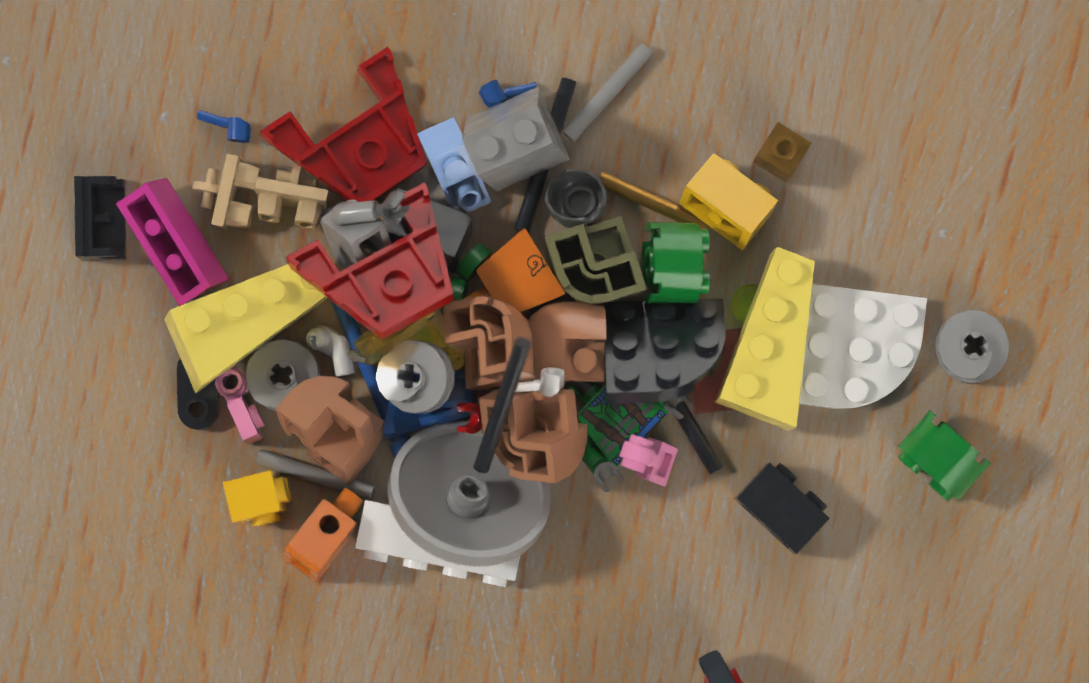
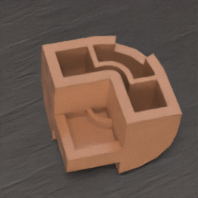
(487, 334)
(570, 338)
(331, 425)
(539, 435)

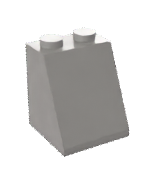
(513, 140)

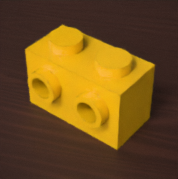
(728, 201)
(258, 498)

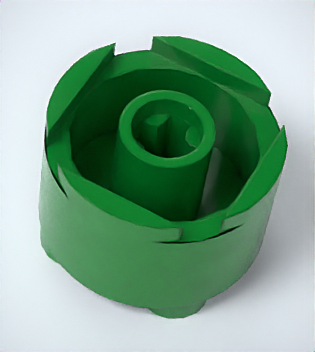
(675, 262)
(942, 456)

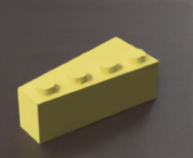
(235, 321)
(770, 350)

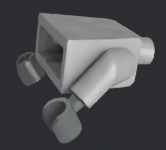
(356, 227)

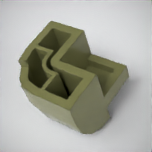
(596, 262)

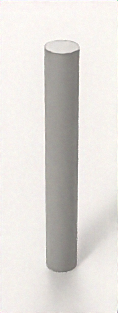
(607, 92)
(312, 474)

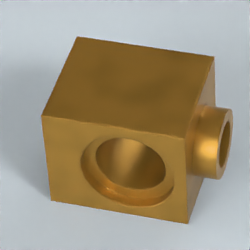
(782, 152)

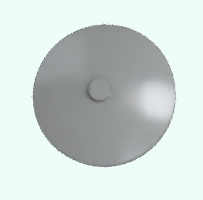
(457, 510)

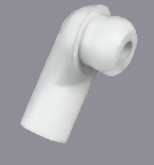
(334, 345)

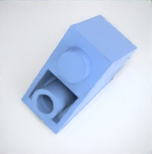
(453, 166)

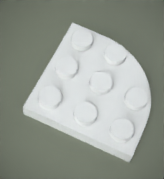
(859, 345)

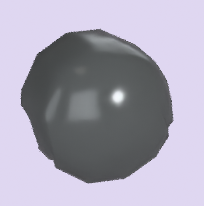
(576, 198)

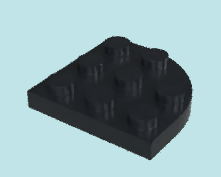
(661, 348)

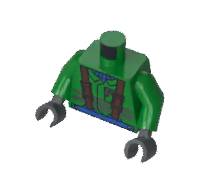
(613, 424)

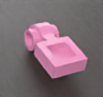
(246, 417)
(649, 458)

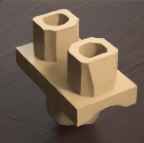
(234, 176)
(294, 191)

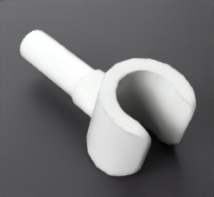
(549, 384)

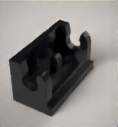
(98, 220)

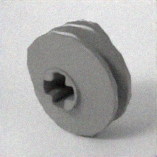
(970, 326)
(264, 362)
(397, 381)

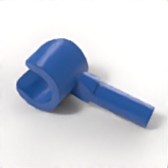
(493, 94)
(237, 130)

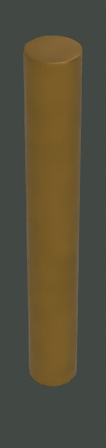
(649, 200)

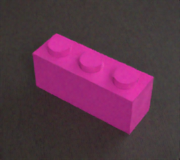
(172, 241)

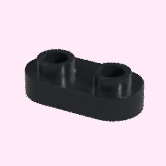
(187, 397)

